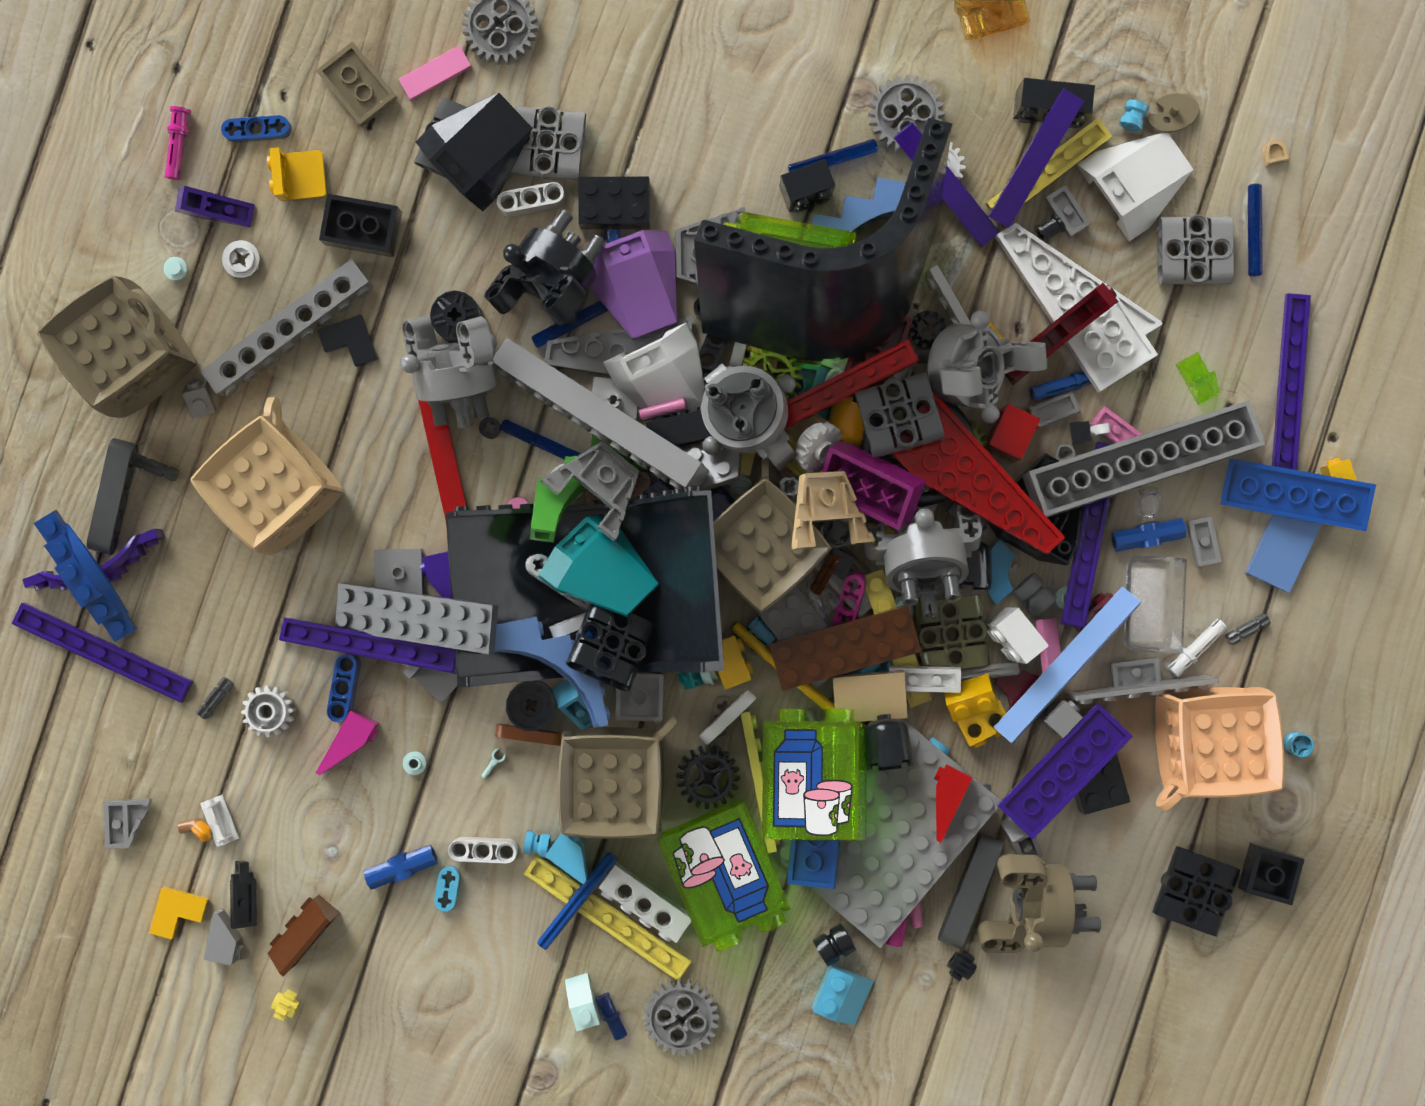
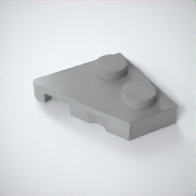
(123, 821)

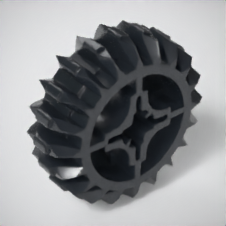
(717, 770)

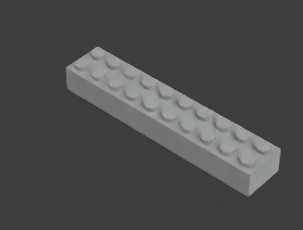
(596, 414)
(1144, 459)

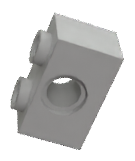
(1060, 717)

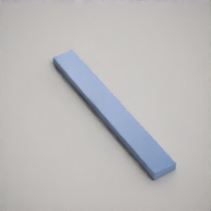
(1067, 665)

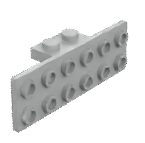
(1138, 677)

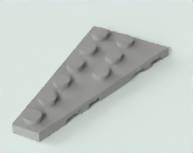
(591, 350)

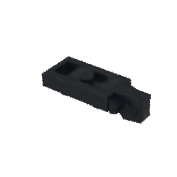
(243, 897)

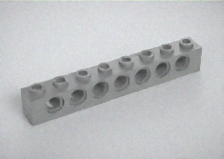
(217, 371)

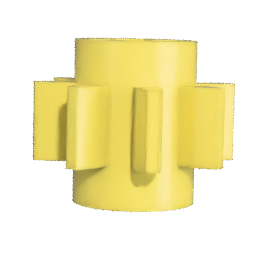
(285, 1005)

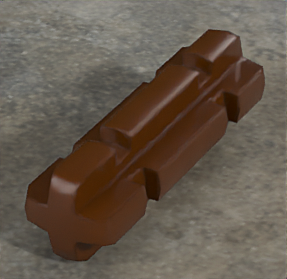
(825, 573)

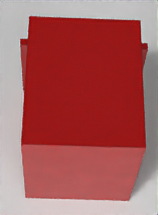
(1011, 433)

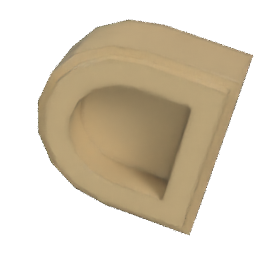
(1274, 153)

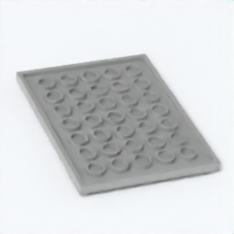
(901, 856)

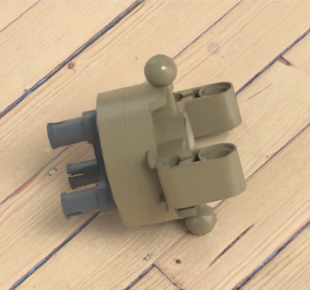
(1040, 907)

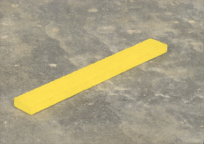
(610, 919)

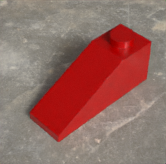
(949, 793)

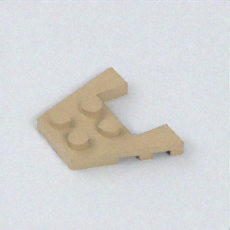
(826, 498)

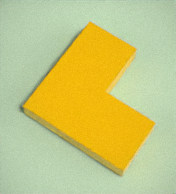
(173, 905)

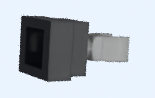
(1082, 431)

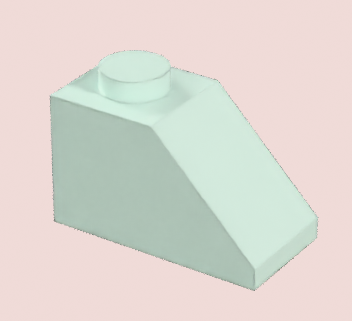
(582, 1002)

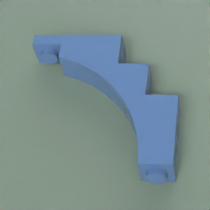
(861, 212)

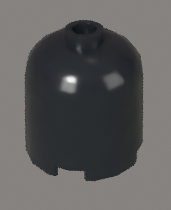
(979, 569)
(887, 744)

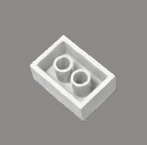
(1016, 635)

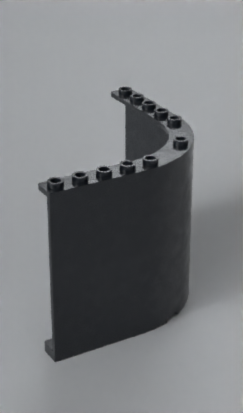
(823, 299)
(667, 531)

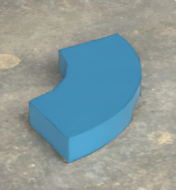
(1001, 560)

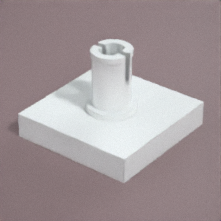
(614, 395)

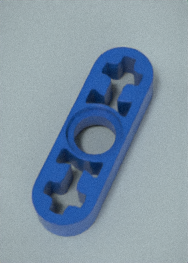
(239, 136)

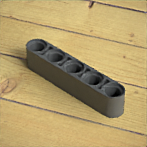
(112, 496)
(970, 890)

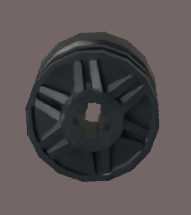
(446, 306)
(527, 718)

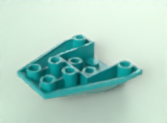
(599, 569)

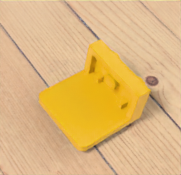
(297, 174)

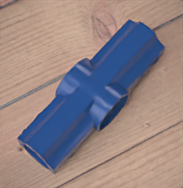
(1148, 535)
(400, 867)

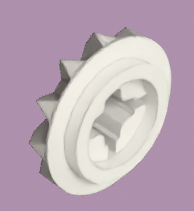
(230, 258)

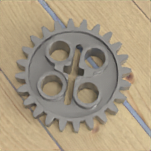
(513, 40)
(891, 99)
(668, 1000)

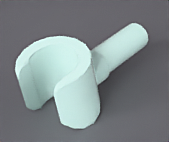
(493, 763)

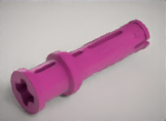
(177, 131)

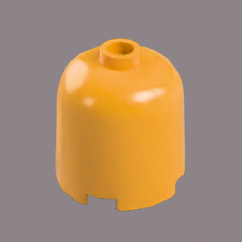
(848, 420)

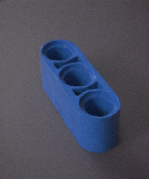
(351, 678)

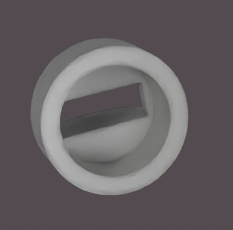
(1063, 449)

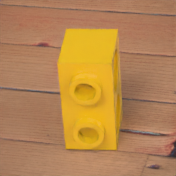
(985, 728)

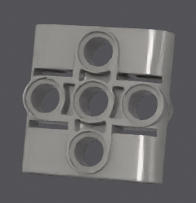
(569, 160)
(1211, 266)

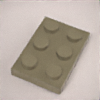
(356, 84)

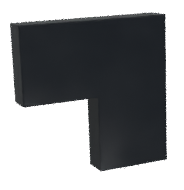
(349, 333)

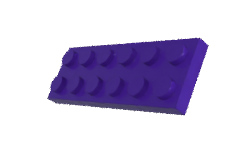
(1064, 770)

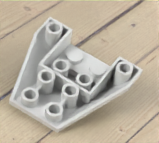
(1138, 179)
(661, 371)

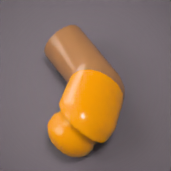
(196, 826)

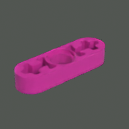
(857, 597)

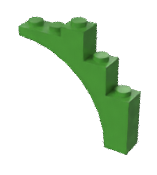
(550, 508)

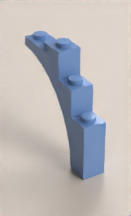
(525, 639)

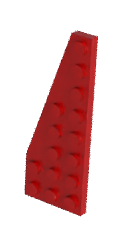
(975, 480)

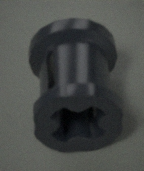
(1050, 228)

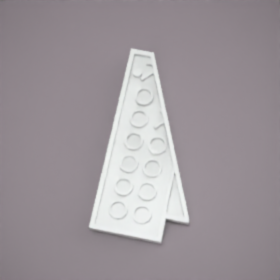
(1108, 345)

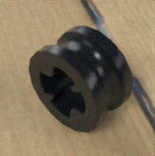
(482, 426)

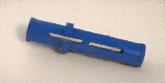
(1074, 381)

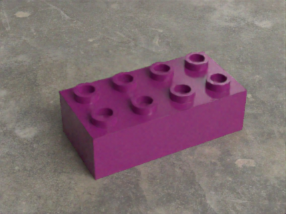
(878, 485)

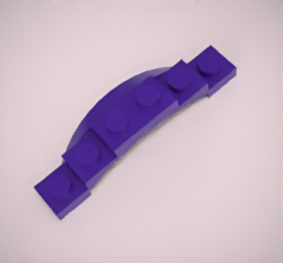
(112, 569)

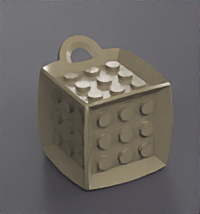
(116, 347)
(756, 545)
(611, 781)

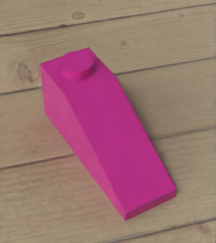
(352, 736)

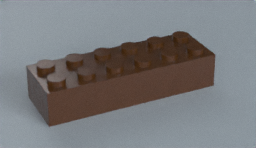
(845, 647)

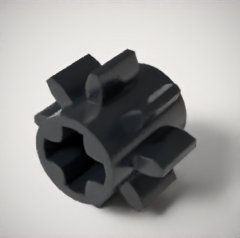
(961, 965)

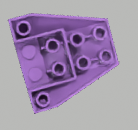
(638, 282)

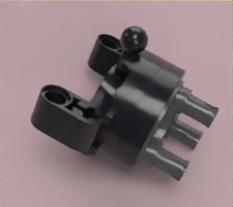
(547, 269)

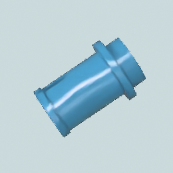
(761, 631)

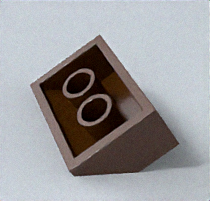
(301, 933)

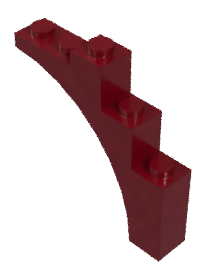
(1071, 323)

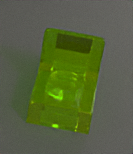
(1199, 380)

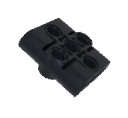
(620, 666)
(1201, 918)

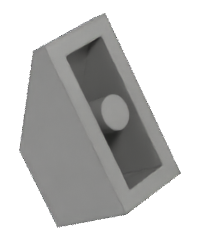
(1019, 840)
(223, 941)

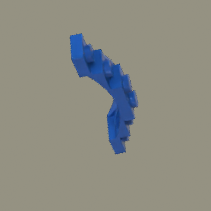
(84, 576)

